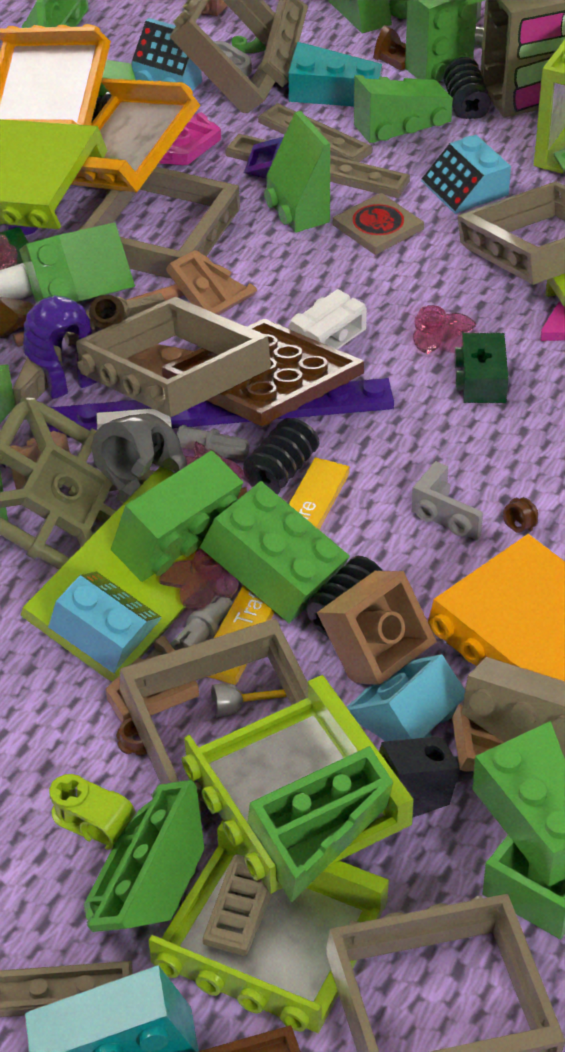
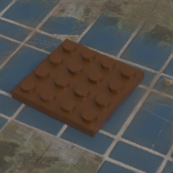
(298, 374)

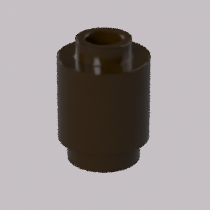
(106, 307)

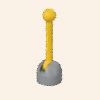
(230, 699)

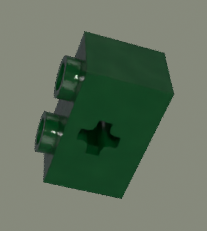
(482, 367)

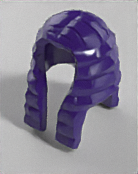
(46, 328)

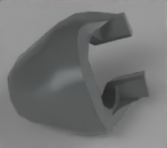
(132, 446)

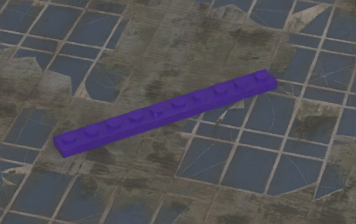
(348, 398)

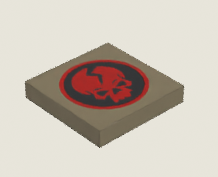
(378, 225)

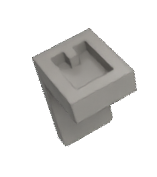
(432, 503)

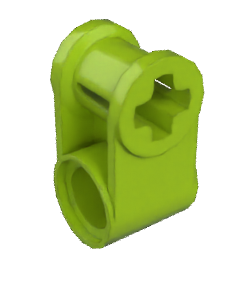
(92, 812)

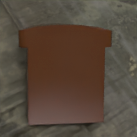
(390, 48)
(12, 315)

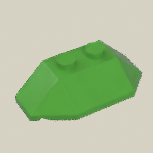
(56, 12)
(149, 862)

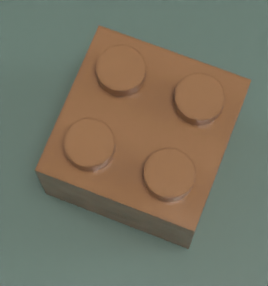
(377, 627)

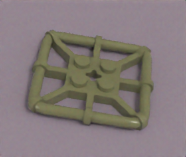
(49, 473)

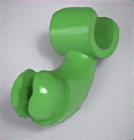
(248, 47)

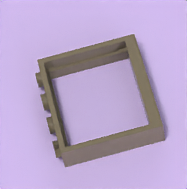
(215, 63)
(489, 228)
(154, 259)
(239, 350)
(199, 662)
(439, 925)

